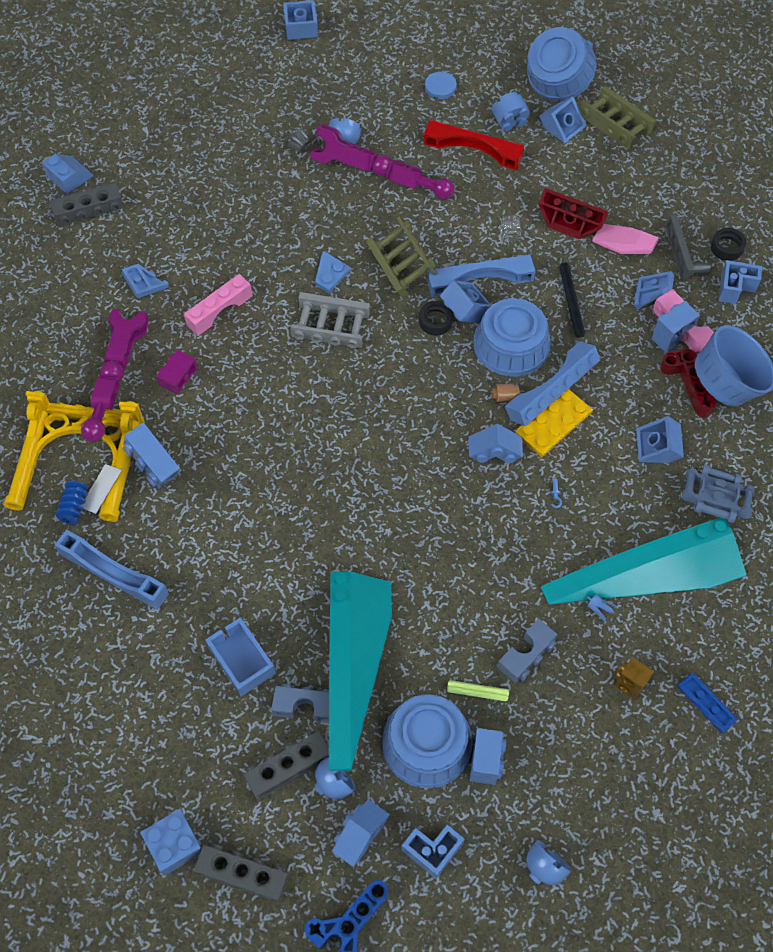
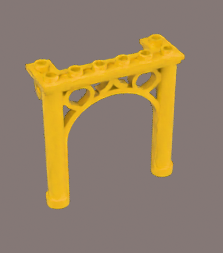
(41, 415)

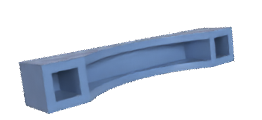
(515, 269)
(530, 404)
(134, 583)

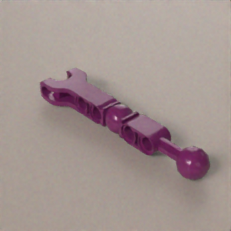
(381, 165)
(112, 371)

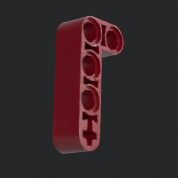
(702, 401)

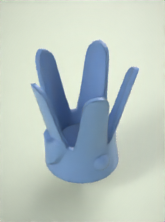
(597, 602)

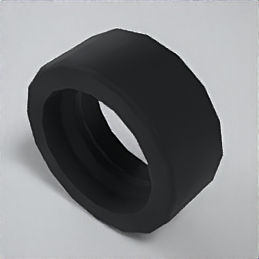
(726, 254)
(437, 329)

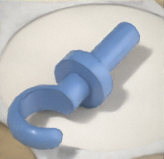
(555, 493)

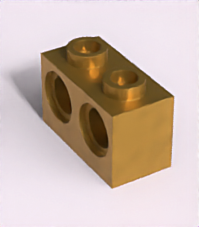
(632, 677)

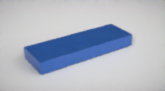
(707, 703)

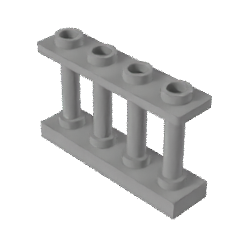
(333, 305)

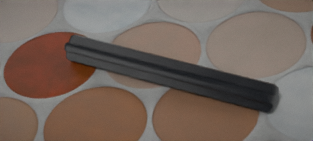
(572, 300)

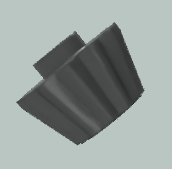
(299, 140)

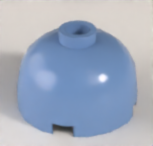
(349, 129)
(333, 783)
(546, 865)

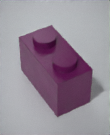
(176, 371)

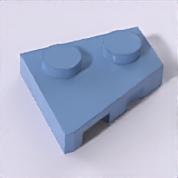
(330, 272)

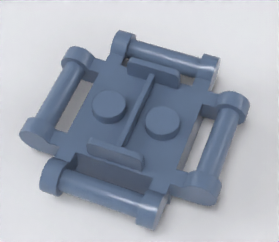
(717, 495)

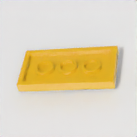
(554, 423)

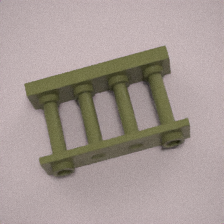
(622, 108)
(385, 259)

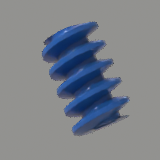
(71, 501)

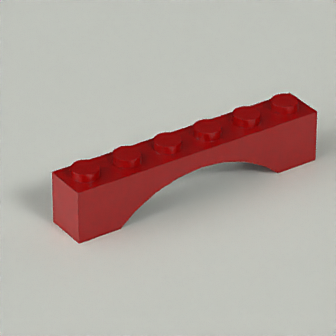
(443, 135)

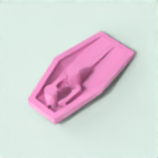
(625, 240)

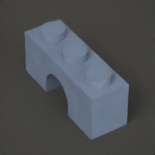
(516, 664)
(288, 698)

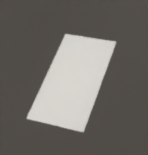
(101, 488)

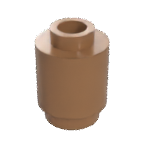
(505, 392)

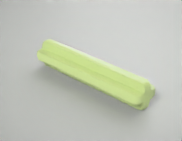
(478, 690)

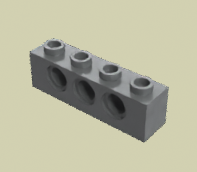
(86, 204)
(282, 776)
(272, 890)

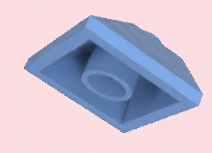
(563, 119)

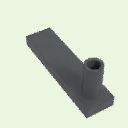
(680, 251)

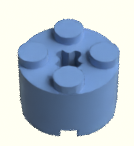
(511, 111)

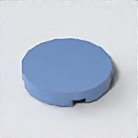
(440, 85)

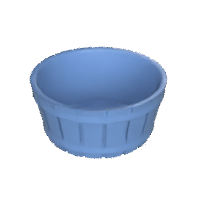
(560, 64)
(512, 338)
(734, 367)
(427, 741)

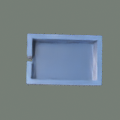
(150, 456)
(241, 657)

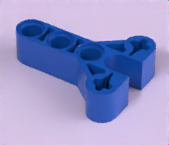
(332, 927)

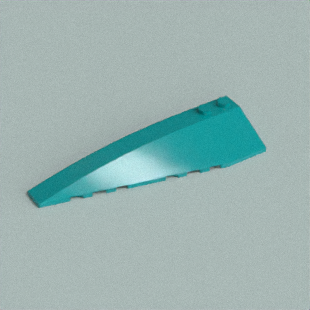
(678, 562)
(357, 637)

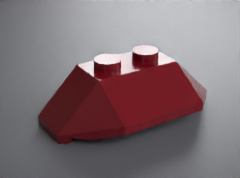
(570, 215)

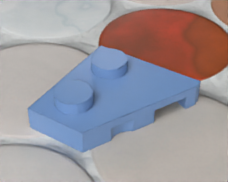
(142, 281)
(653, 287)

